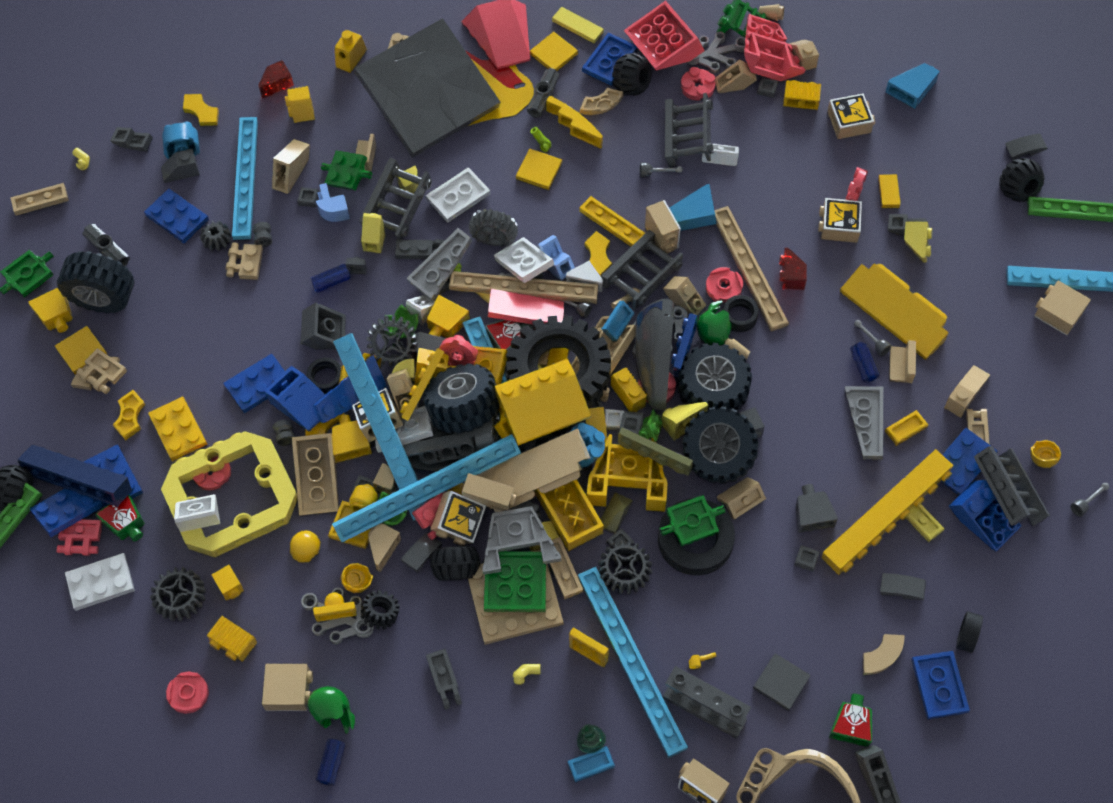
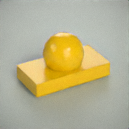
(334, 608)

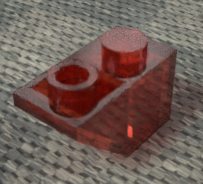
(275, 79)
(793, 271)

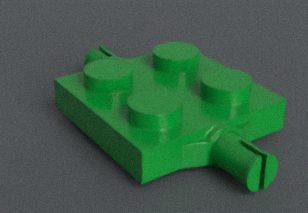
(346, 170)
(26, 273)
(692, 520)

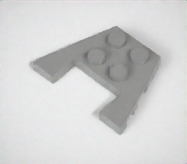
(516, 530)

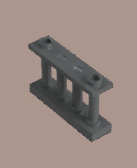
(673, 124)
(385, 186)
(635, 254)
(1011, 486)
(706, 702)

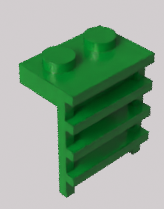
(734, 16)

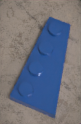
(344, 395)

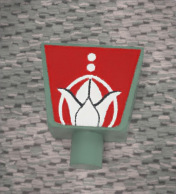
(503, 332)

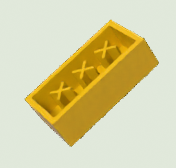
(571, 514)

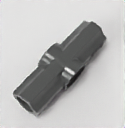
(542, 92)
(105, 244)

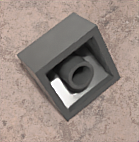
(321, 326)

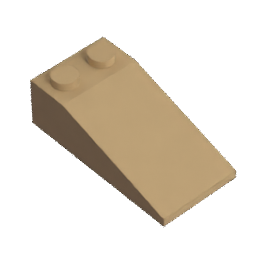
(315, 474)

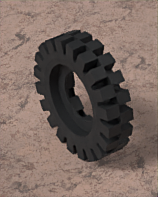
(584, 342)

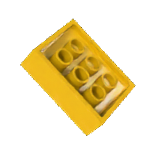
(542, 401)

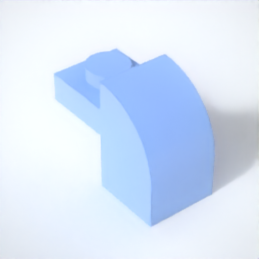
(331, 208)
(562, 261)

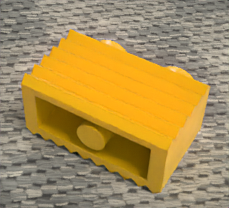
(802, 94)
(300, 104)
(628, 390)
(232, 639)

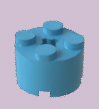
(180, 138)
(593, 441)

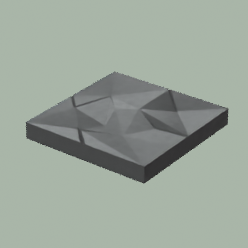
(427, 87)

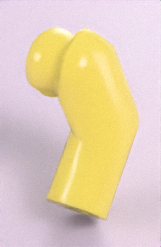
(83, 162)
(523, 671)

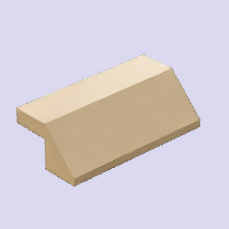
(616, 348)

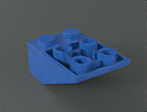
(295, 397)
(983, 515)

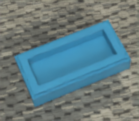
(618, 321)
(591, 764)

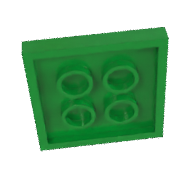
(518, 585)

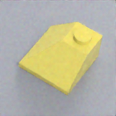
(679, 418)

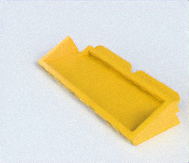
(896, 308)

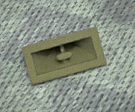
(615, 512)

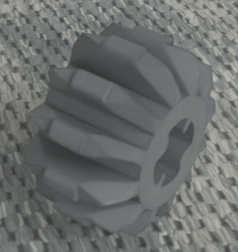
(215, 235)

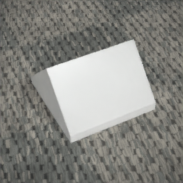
(196, 513)

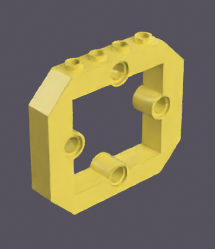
(228, 451)

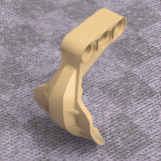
(782, 763)

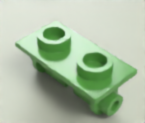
(651, 426)

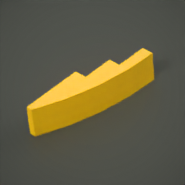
(578, 125)

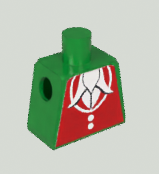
(122, 520)
(853, 722)

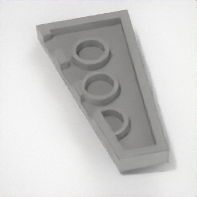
(438, 267)
(867, 416)

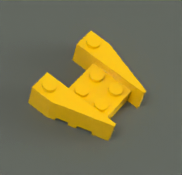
(627, 469)

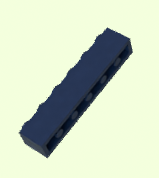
(75, 475)

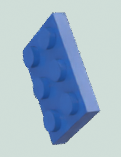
(603, 59)
(176, 215)
(684, 342)
(249, 385)
(961, 455)
(115, 462)
(63, 510)
(940, 685)

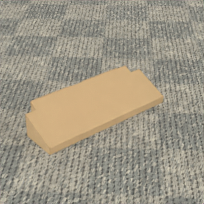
(541, 467)

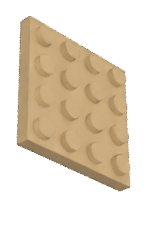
(506, 625)

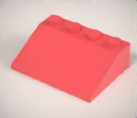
(664, 38)

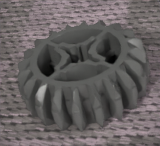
(493, 228)
(398, 345)
(635, 579)
(165, 589)

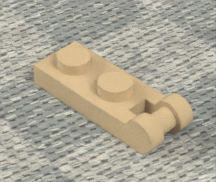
(979, 428)

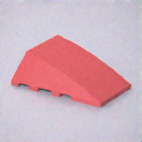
(501, 31)
(768, 51)

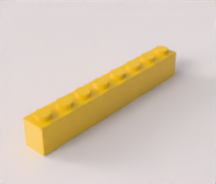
(887, 512)

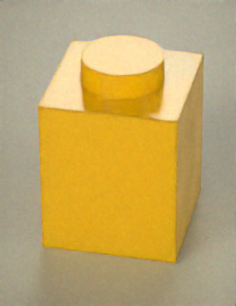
(228, 583)

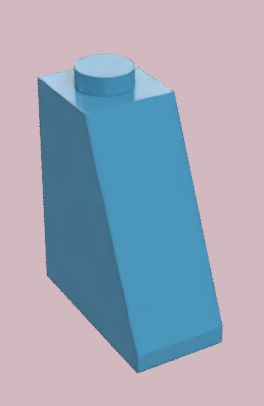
(913, 84)
(695, 209)

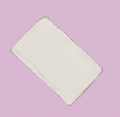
(723, 155)

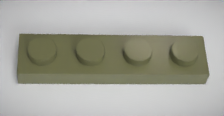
(655, 451)

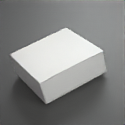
(613, 419)

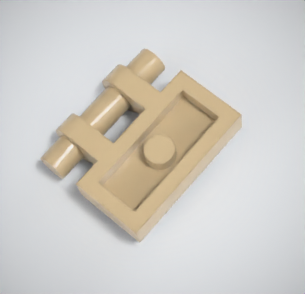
(250, 261)
(105, 366)

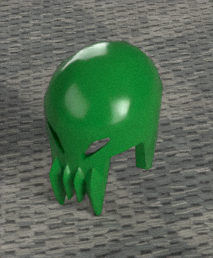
(714, 327)
(328, 704)

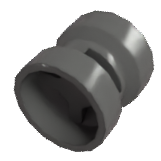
(262, 234)
(284, 432)

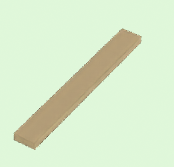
(750, 269)
(535, 287)

